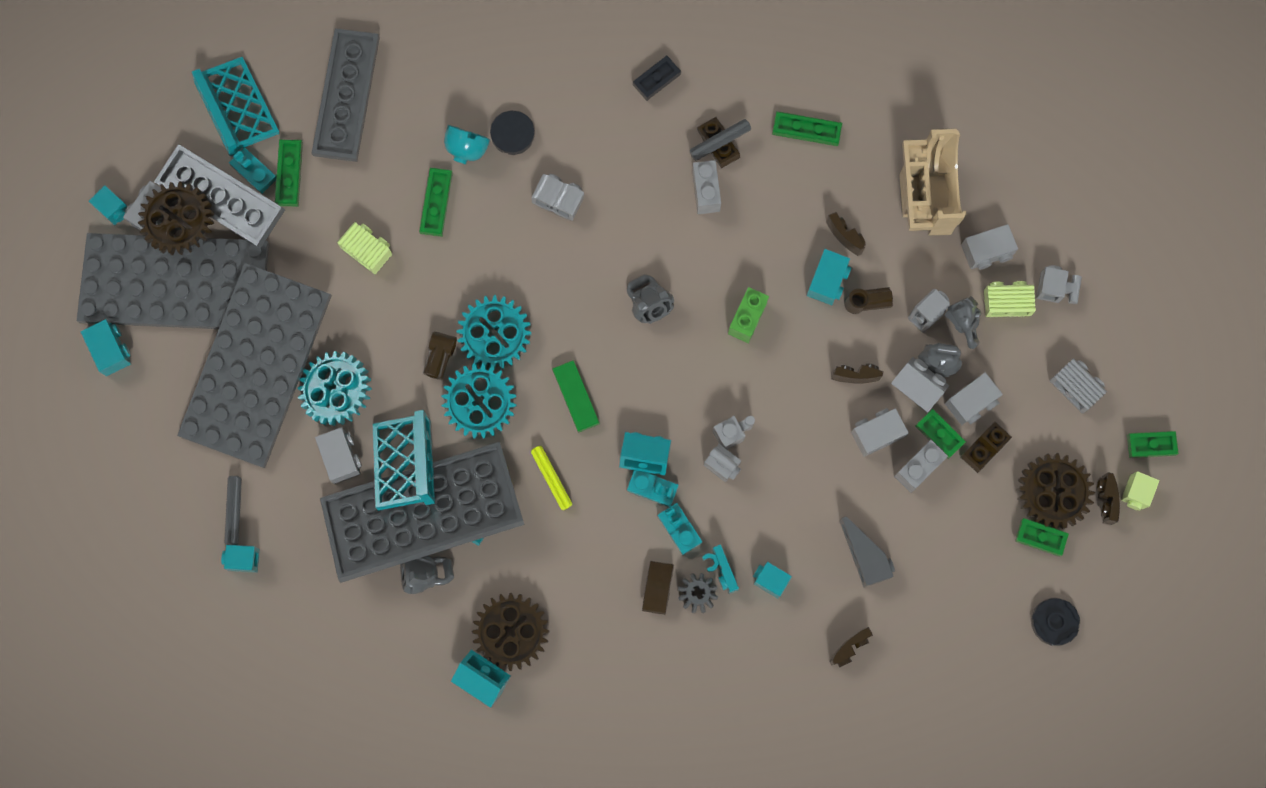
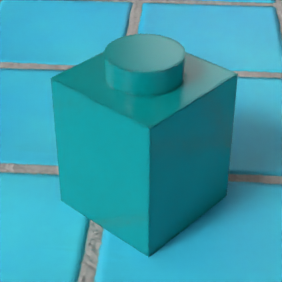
(109, 205)
(240, 558)
(771, 579)

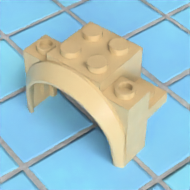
(931, 183)

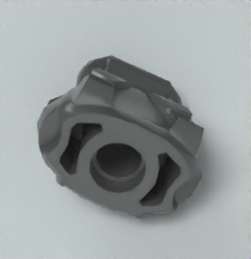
(651, 301)
(966, 319)
(941, 358)
(423, 574)

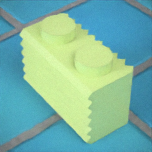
(364, 247)
(1009, 299)

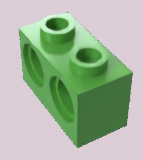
(748, 315)

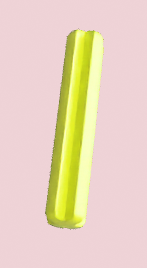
(551, 477)

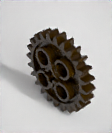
(162, 235)
(1076, 493)
(495, 616)

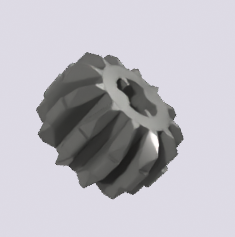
(693, 599)

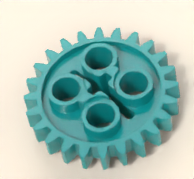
(479, 346)
(353, 392)
(462, 413)

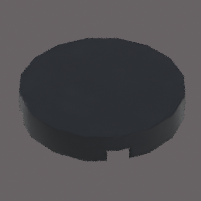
(512, 132)
(1055, 622)

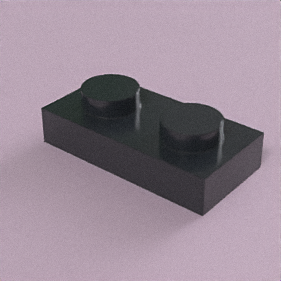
(656, 78)

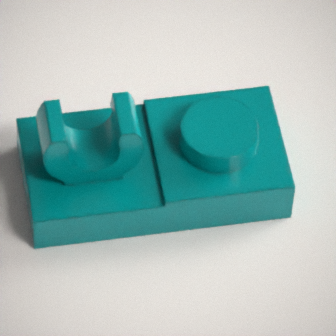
(252, 170)
(652, 488)
(679, 528)
(727, 578)

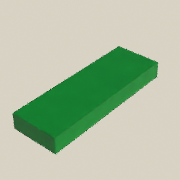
(807, 128)
(288, 172)
(436, 202)
(575, 396)

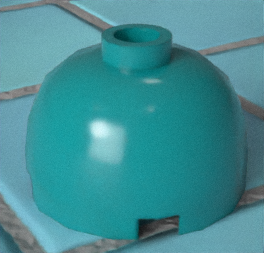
(465, 144)

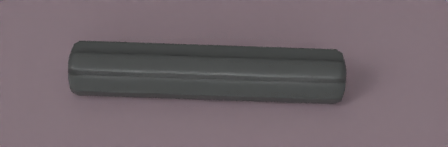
(720, 139)
(233, 510)

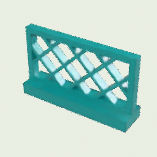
(220, 117)
(423, 461)

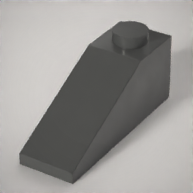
(867, 556)

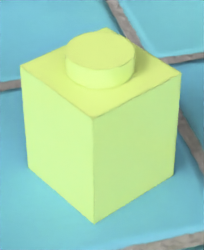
(1139, 491)

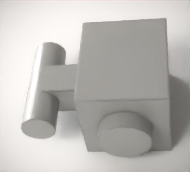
(1054, 285)
(731, 432)
(723, 463)

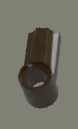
(871, 300)
(441, 348)

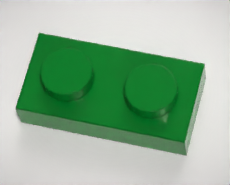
(940, 432)
(1152, 444)
(1041, 537)

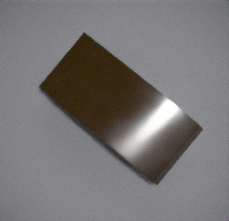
(726, 153)
(849, 239)
(866, 374)
(986, 447)
(1109, 491)
(657, 587)
(845, 651)

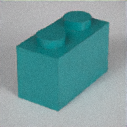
(828, 277)
(106, 347)
(645, 453)
(480, 678)

